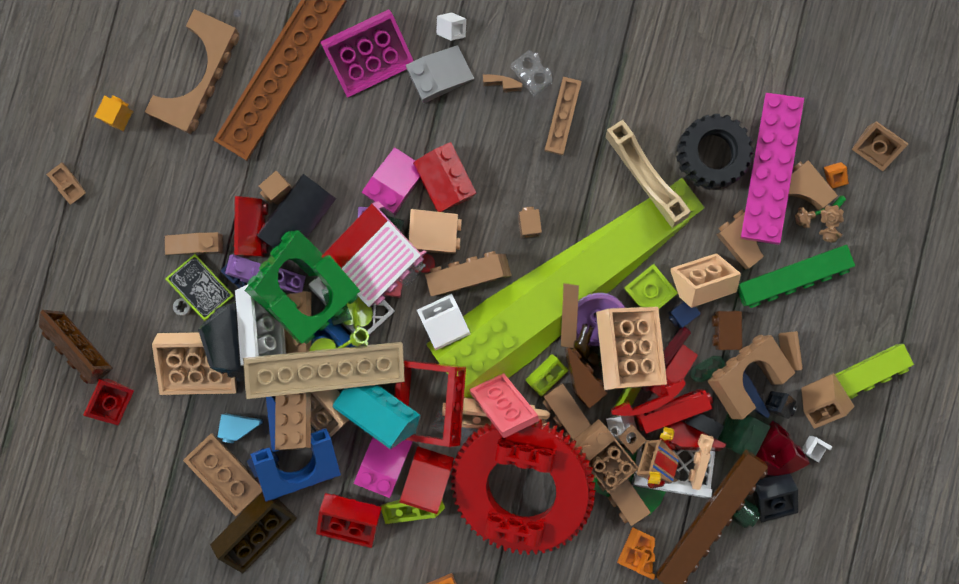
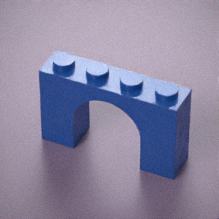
(320, 468)

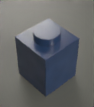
(683, 314)

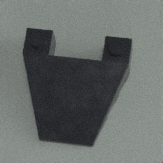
(221, 342)

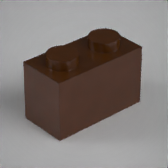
(727, 330)

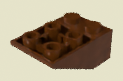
(584, 383)

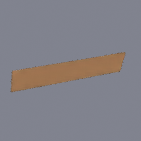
(569, 315)

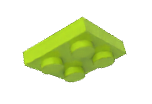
(650, 288)

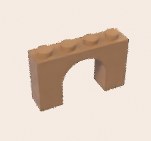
(728, 381)

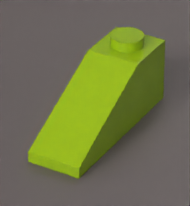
(398, 512)

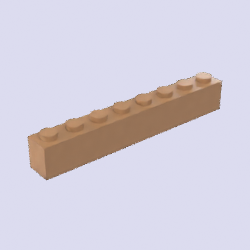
(575, 422)

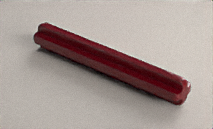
(673, 348)

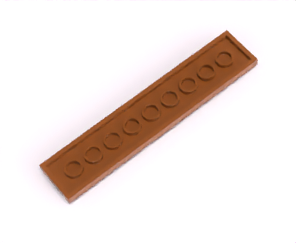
(277, 75)

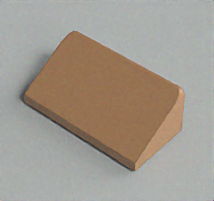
(791, 349)

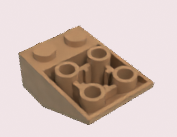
(606, 456)

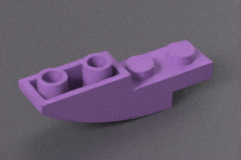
(246, 269)

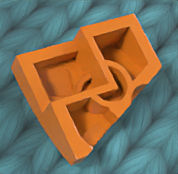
(639, 553)

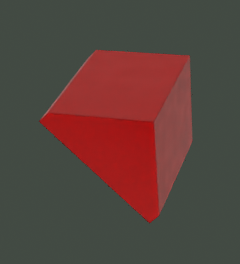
(108, 401)

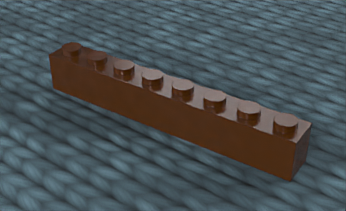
(712, 519)

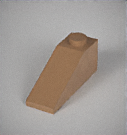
(194, 244)

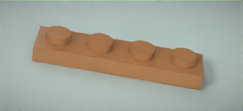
(563, 116)

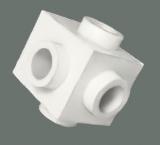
(619, 424)

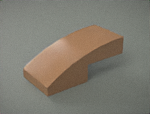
(508, 84)
(66, 183)

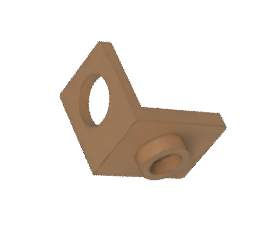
(636, 442)

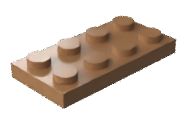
(223, 474)

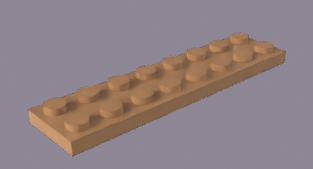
(294, 410)

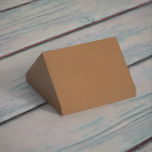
(879, 145)

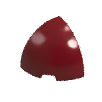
(780, 452)

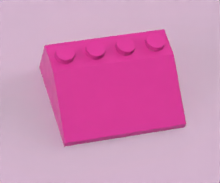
(367, 53)

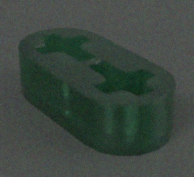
(704, 365)

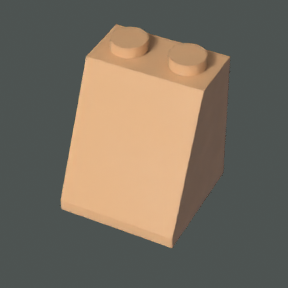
(434, 231)

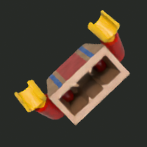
(659, 461)

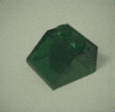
(743, 434)

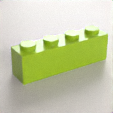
(875, 369)

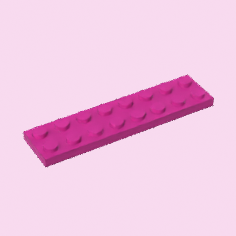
(772, 168)

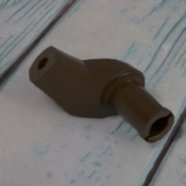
(584, 347)

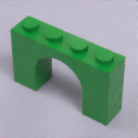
(294, 247)
(340, 290)

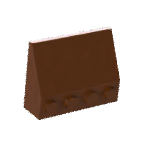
(73, 345)

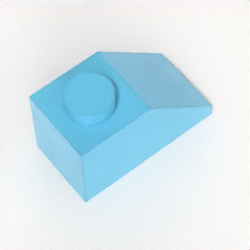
(236, 427)

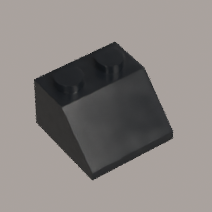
(776, 497)

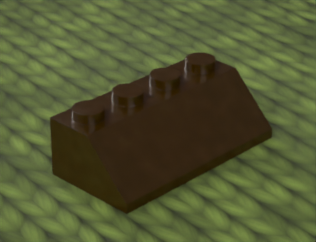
(252, 532)

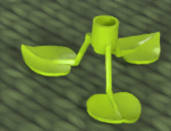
(361, 317)

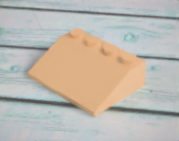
(631, 347)
(185, 368)

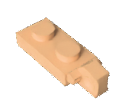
(701, 461)

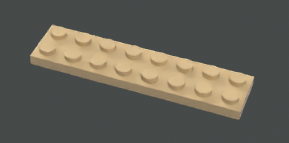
(323, 370)

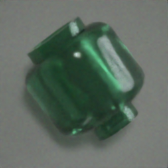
(747, 515)

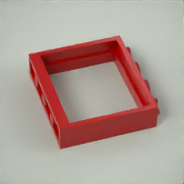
(454, 401)

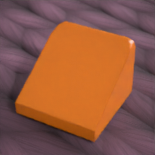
(836, 175)

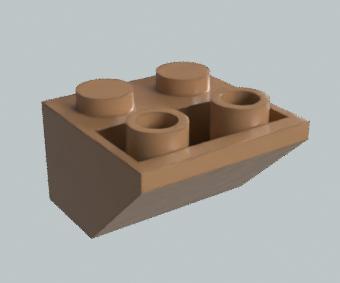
(825, 401)

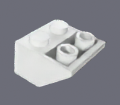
(443, 322)

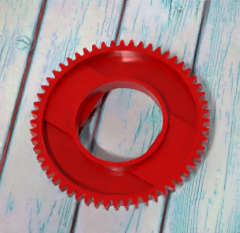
(533, 448)

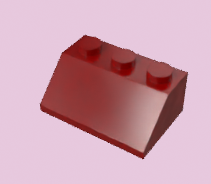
(444, 177)
(248, 222)
(348, 520)

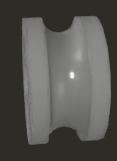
(187, 310)

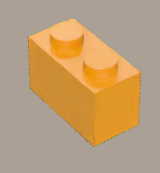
(114, 112)

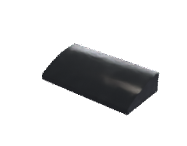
(298, 211)

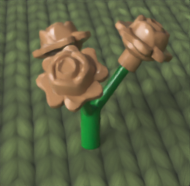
(830, 215)

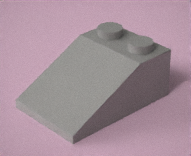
(439, 73)

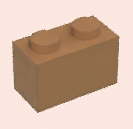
(275, 188)
(529, 222)

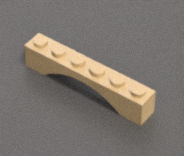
(630, 152)

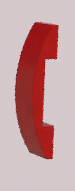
(626, 410)

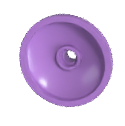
(588, 306)

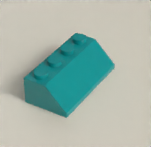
(378, 413)

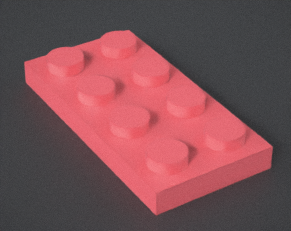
(504, 405)

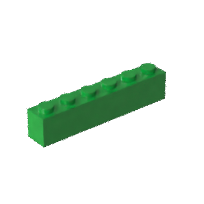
(795, 275)

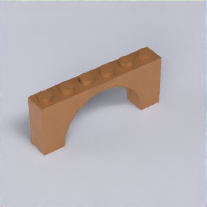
(185, 110)
(804, 184)

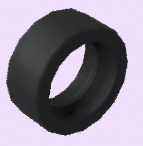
(705, 425)

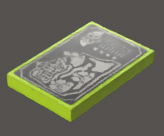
(199, 287)

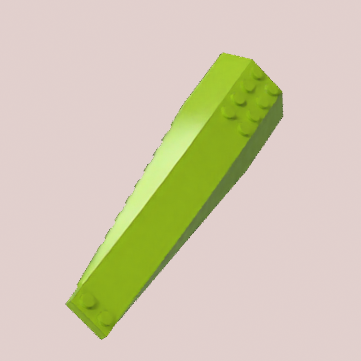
(527, 314)

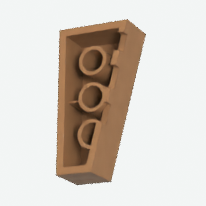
(468, 274)

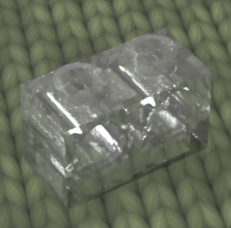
(527, 75)

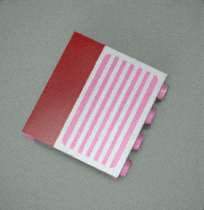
(374, 254)

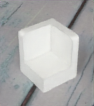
(451, 26)
(815, 448)

